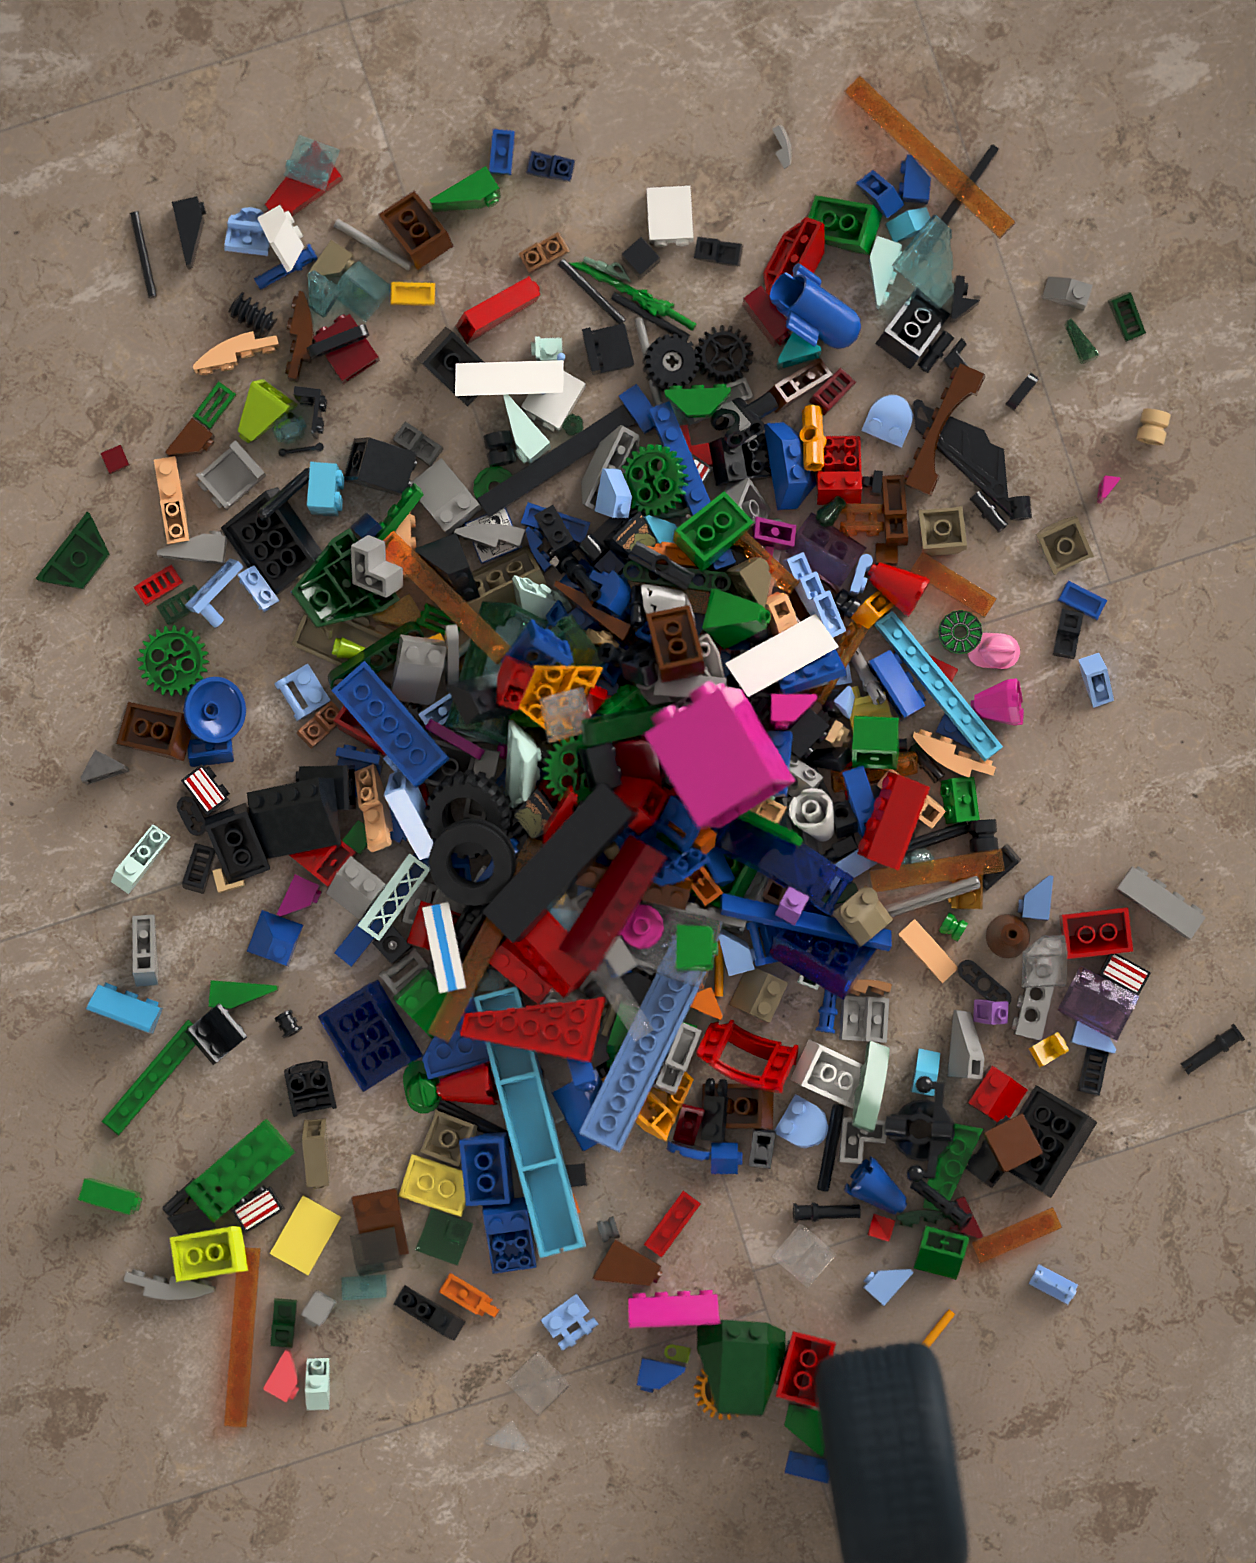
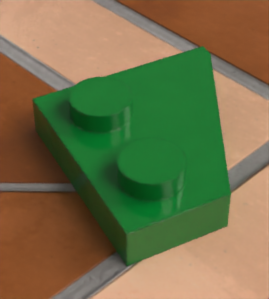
(806, 1426)

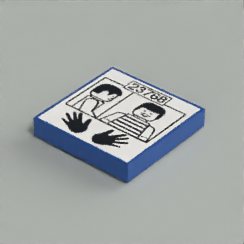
(485, 553)

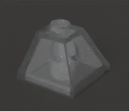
(1045, 963)

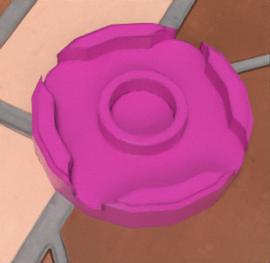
(643, 928)

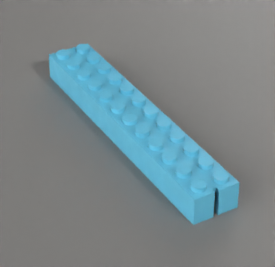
(533, 1137)

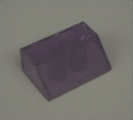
(827, 550)
(1098, 1003)

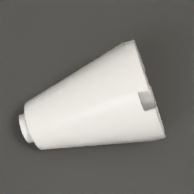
(813, 813)

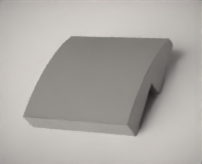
(864, 1019)

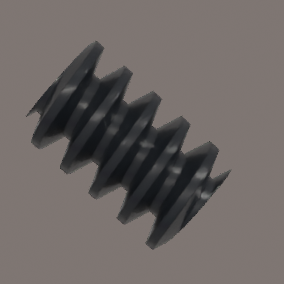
(252, 315)

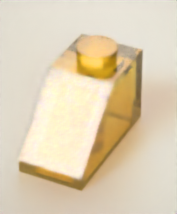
(399, 613)

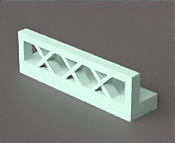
(388, 891)

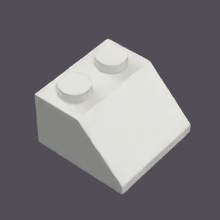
(282, 235)

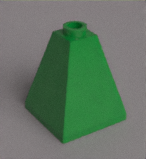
(733, 618)

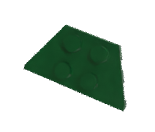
(77, 557)

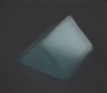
(362, 290)

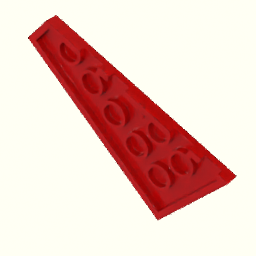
(550, 1028)

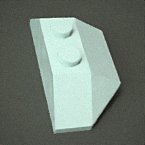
(521, 765)

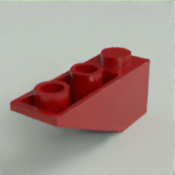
(560, 814)

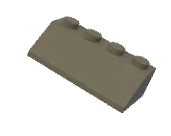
(495, 578)

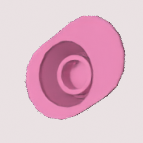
(995, 651)

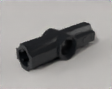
(674, 573)

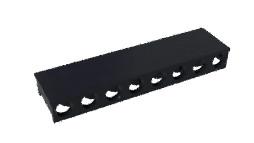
(560, 863)

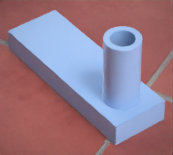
(200, 601)

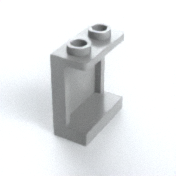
(230, 476)

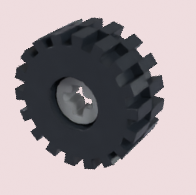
(660, 372)

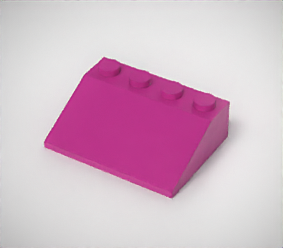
(673, 1310)

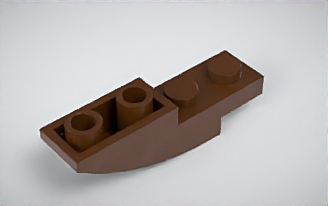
(301, 328)

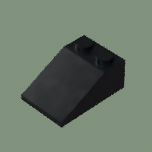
(912, 329)
(441, 359)
(236, 843)

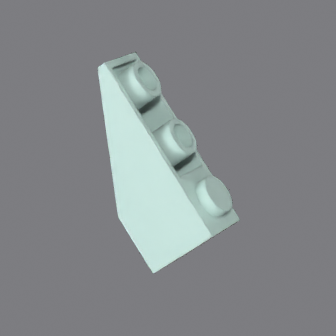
(880, 261)
(140, 859)

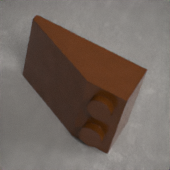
(416, 230)
(675, 644)
(154, 731)
(747, 1107)
(381, 1211)

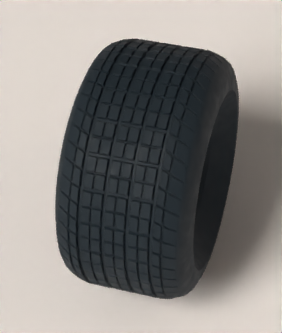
(891, 1456)

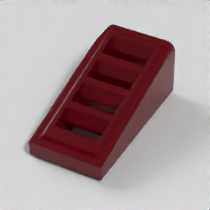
(821, 399)

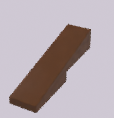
(620, 629)

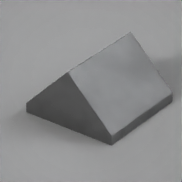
(101, 768)

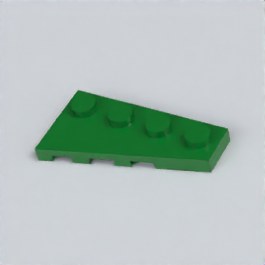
(953, 1163)

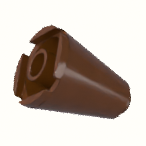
(1001, 943)

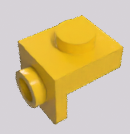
(1049, 1049)

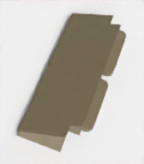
(356, 630)

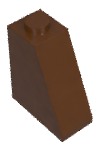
(627, 1266)

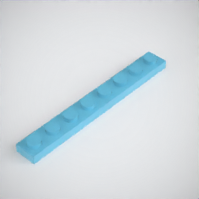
(938, 686)

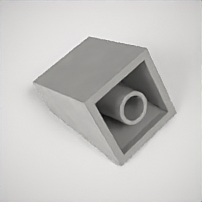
(355, 888)

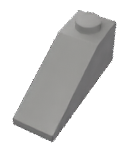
(202, 548)
(144, 950)

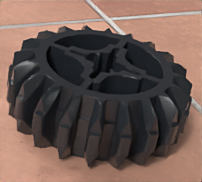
(738, 342)

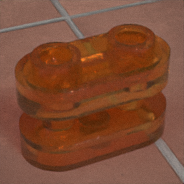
(871, 527)

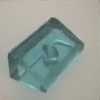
(364, 1287)

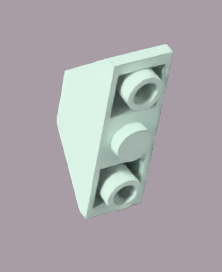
(535, 597)

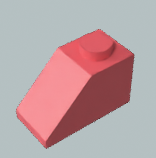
(283, 1378)

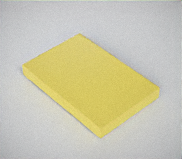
(434, 1185)
(305, 1235)

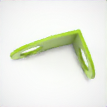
(682, 1353)

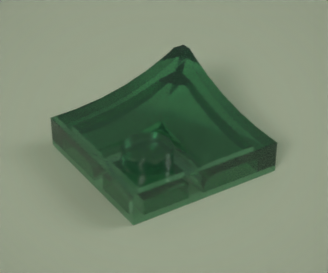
(444, 1237)

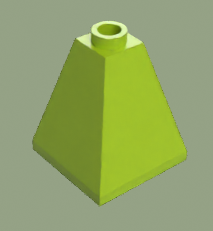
(262, 409)

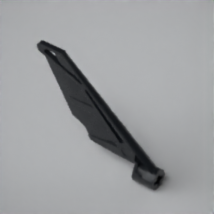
(977, 459)

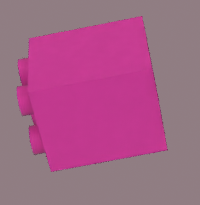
(718, 755)

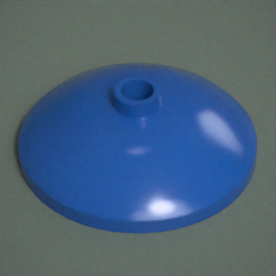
(226, 707)

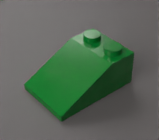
(470, 193)
(847, 223)
(712, 531)
(421, 999)

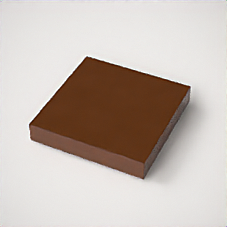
(1012, 1143)

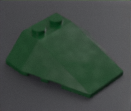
(328, 589)
(741, 1363)

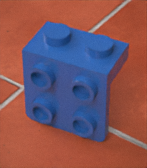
(349, 756)

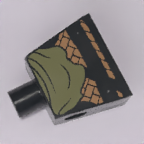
(627, 533)
(533, 815)

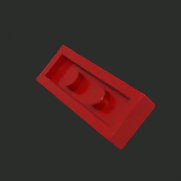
(672, 1224)

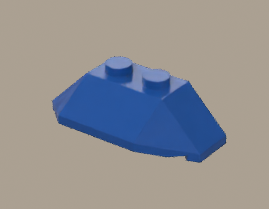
(789, 477)

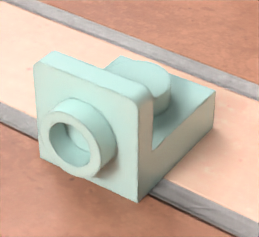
(546, 348)

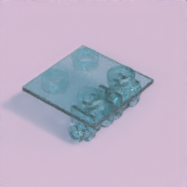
(311, 162)

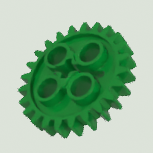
(670, 471)
(164, 643)
(557, 769)

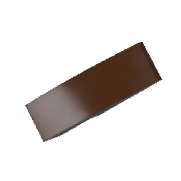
(895, 510)

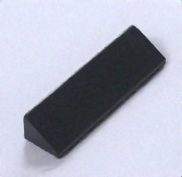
(466, 930)

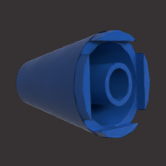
(876, 1187)

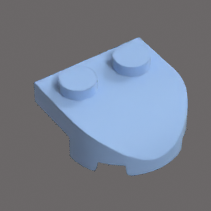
(246, 233)
(889, 419)
(803, 1124)

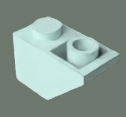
(317, 1384)

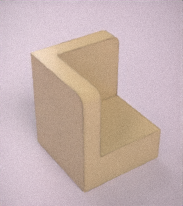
(222, 883)

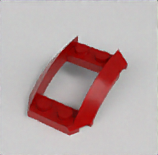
(779, 1057)

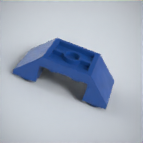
(677, 865)

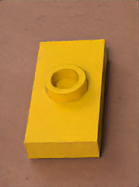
(413, 293)

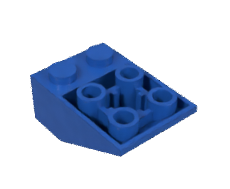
(509, 1236)

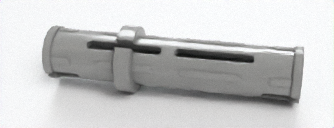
(869, 682)

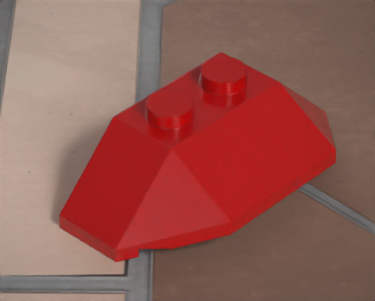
(800, 244)

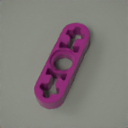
(455, 739)

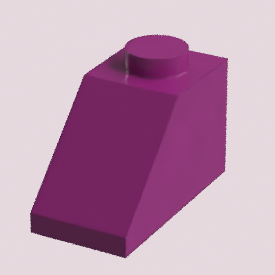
(774, 533)
(299, 896)

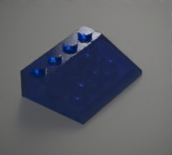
(820, 959)
(370, 1035)

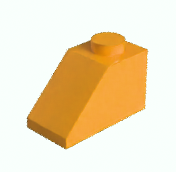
(872, 610)

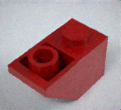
(513, 682)

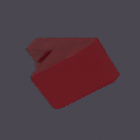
(688, 1124)
(972, 1228)

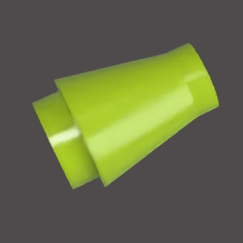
(345, 648)

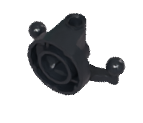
(928, 1148)

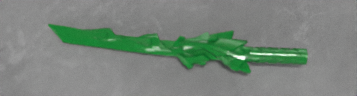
(642, 296)

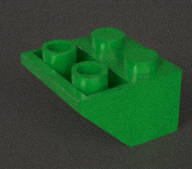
(875, 742)
(941, 1252)

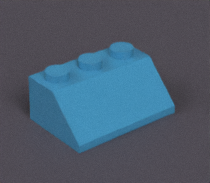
(125, 1007)

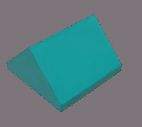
(797, 352)

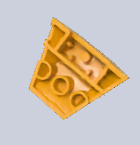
(552, 680)
(662, 1108)

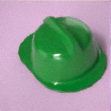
(420, 1090)

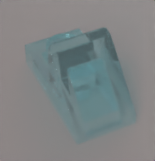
(322, 293)

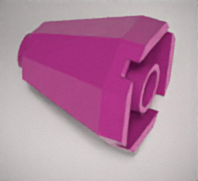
(1000, 703)

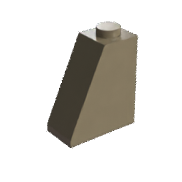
(316, 1153)

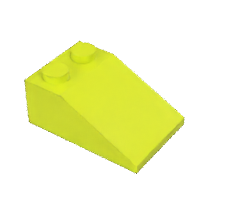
(208, 1253)

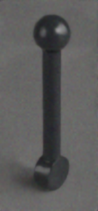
(283, 452)

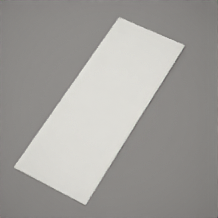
(509, 378)
(781, 655)

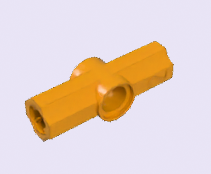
(812, 438)

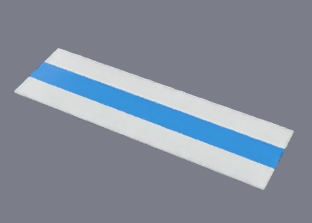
(444, 947)

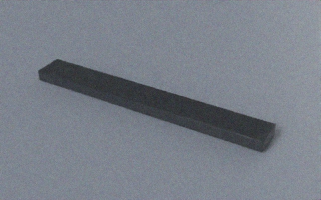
(553, 462)

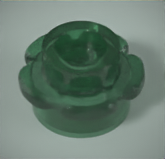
(578, 424)

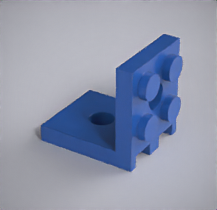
(544, 643)

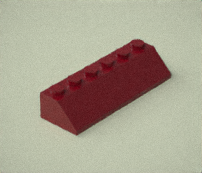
(613, 903)

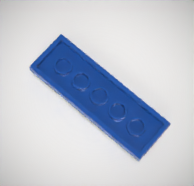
(390, 724)

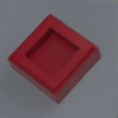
(115, 459)

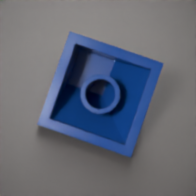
(275, 938)

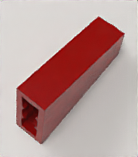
(295, 195)
(497, 309)

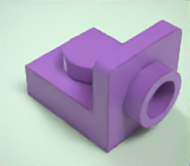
(990, 1012)

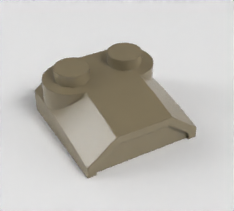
(942, 531)
(1064, 544)
(862, 915)
(444, 1137)

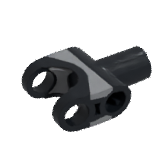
(744, 418)

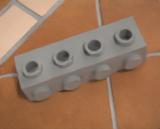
(1161, 903)

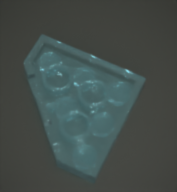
(929, 262)

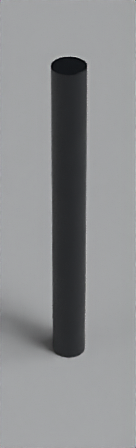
(143, 255)
(598, 298)
(648, 316)

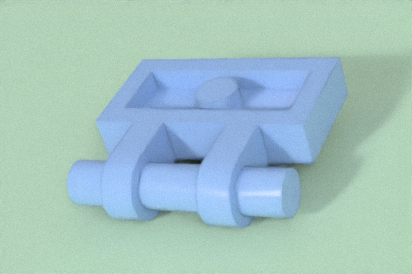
(565, 1316)

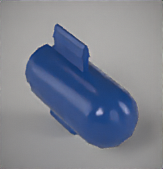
(813, 310)

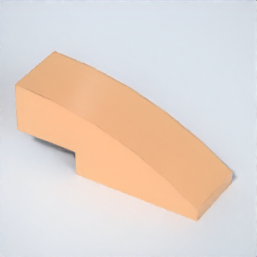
(928, 951)

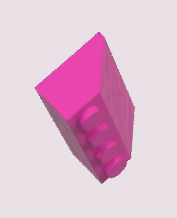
(788, 709)

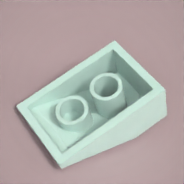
(527, 437)

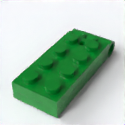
(239, 1170)

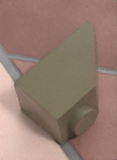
(333, 261)

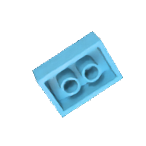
(324, 489)

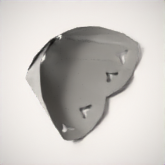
(664, 598)

